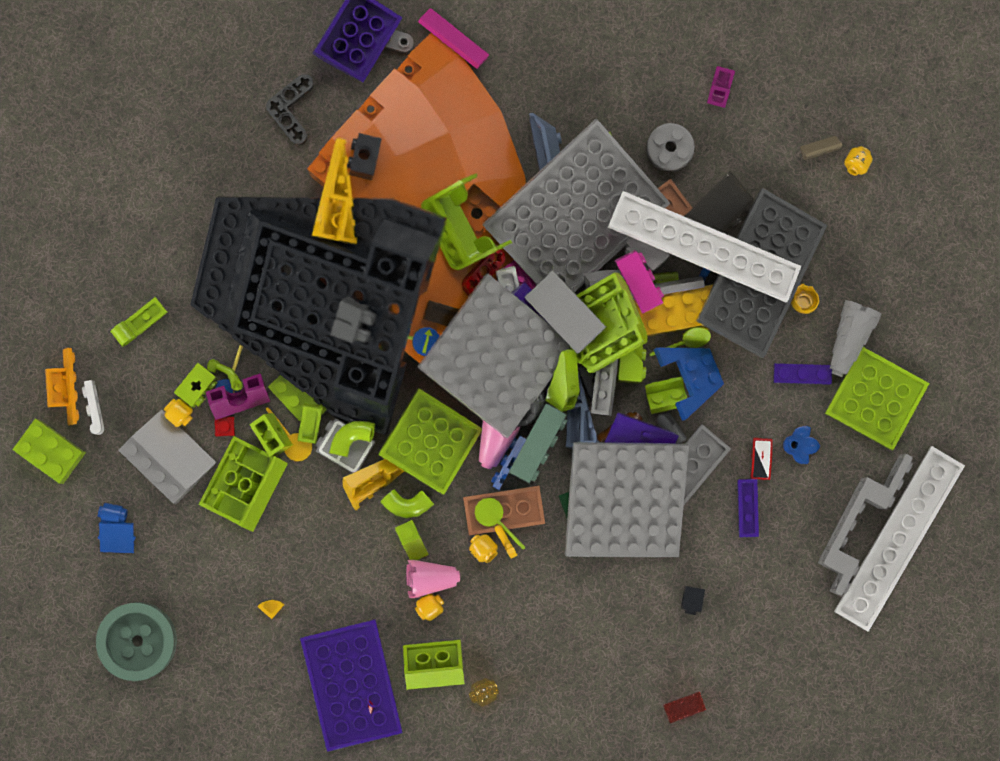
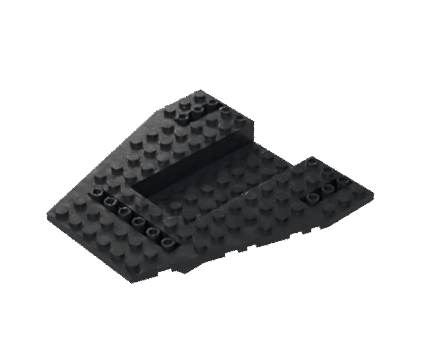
(389, 264)

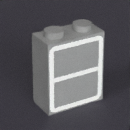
(357, 453)

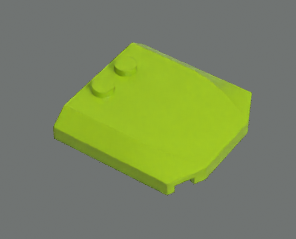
(616, 309)

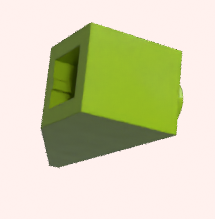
(565, 382)

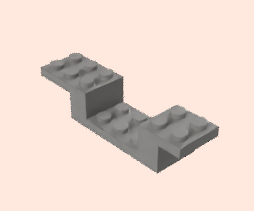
(873, 493)

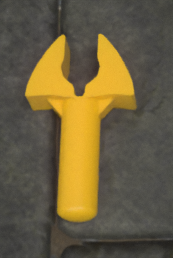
(505, 541)

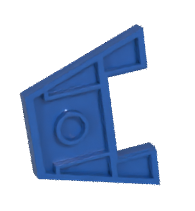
(698, 374)

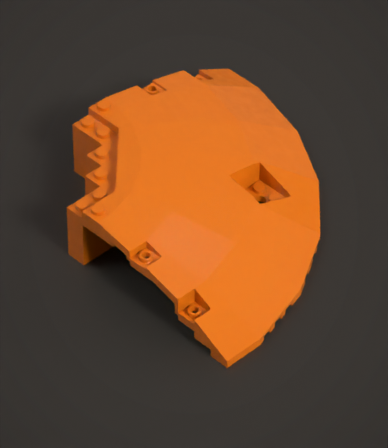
(433, 133)

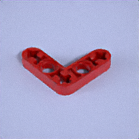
(475, 275)

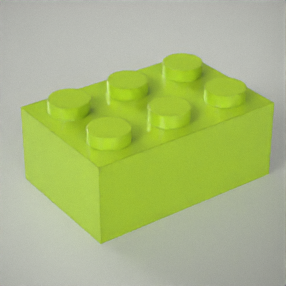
(49, 451)

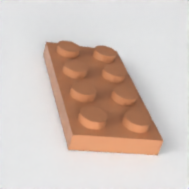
(520, 509)

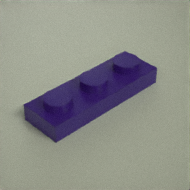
(802, 374)
(748, 508)

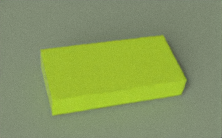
(310, 423)

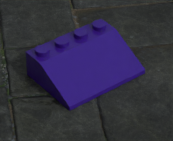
(357, 36)

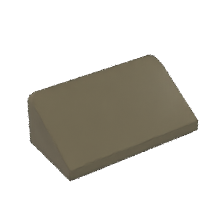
(820, 147)

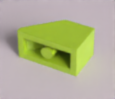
(411, 540)

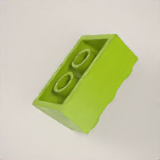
(433, 664)

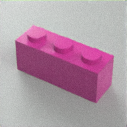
(639, 281)

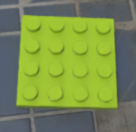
(877, 398)
(430, 441)

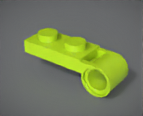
(138, 322)

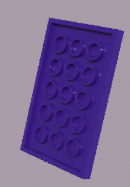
(346, 673)

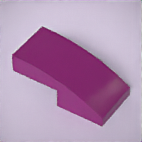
(720, 86)

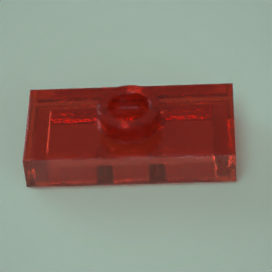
(684, 707)

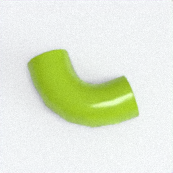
(348, 434)
(407, 507)

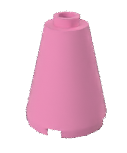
(493, 445)
(429, 577)

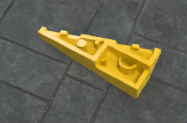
(334, 214)
(369, 480)

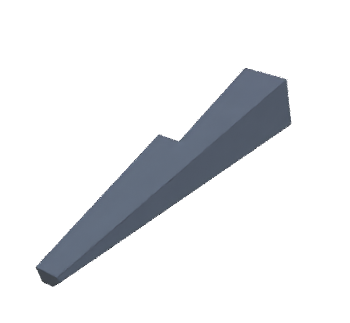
(579, 423)

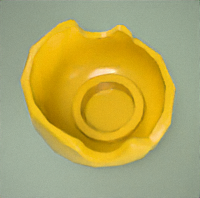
(805, 299)

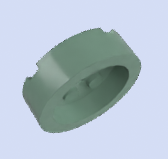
(116, 645)

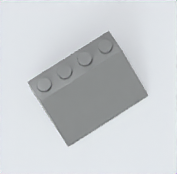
(167, 457)

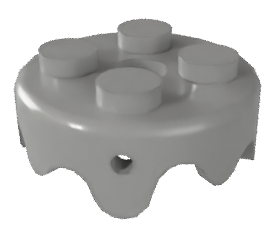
(663, 159)

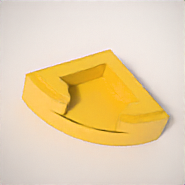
(271, 607)

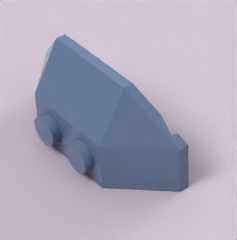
(545, 140)

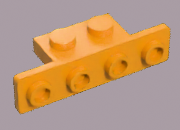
(61, 387)

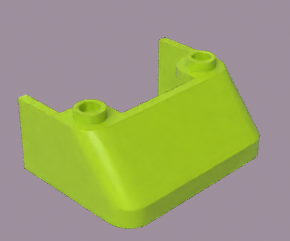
(458, 238)

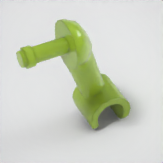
(214, 365)

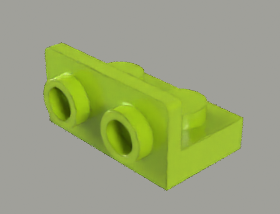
(665, 394)

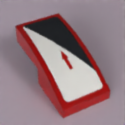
(761, 458)

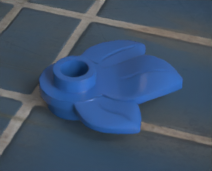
(804, 444)

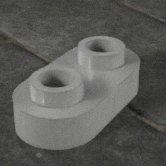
(395, 42)

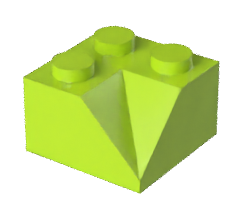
(631, 368)

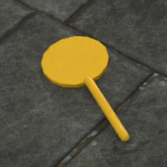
(299, 450)

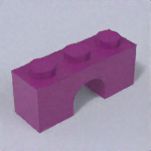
(225, 403)

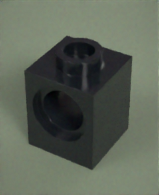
(692, 600)

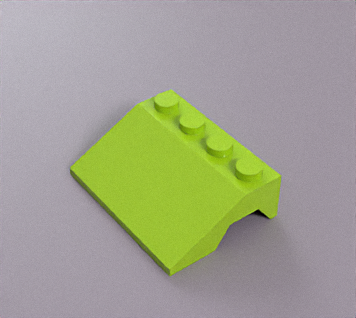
(243, 484)

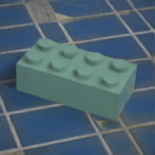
(536, 445)

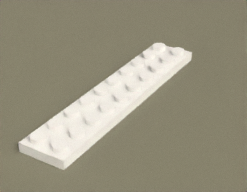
(704, 246)
(899, 538)

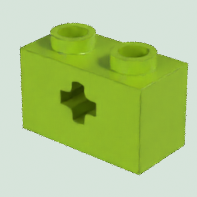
(186, 388)
(271, 434)

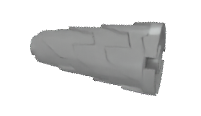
(852, 334)

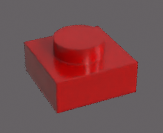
(225, 426)

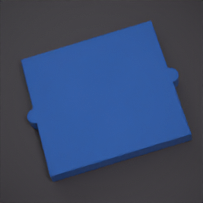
(116, 537)

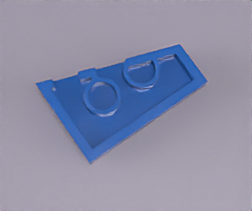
(507, 462)

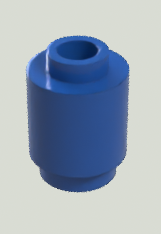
(112, 513)

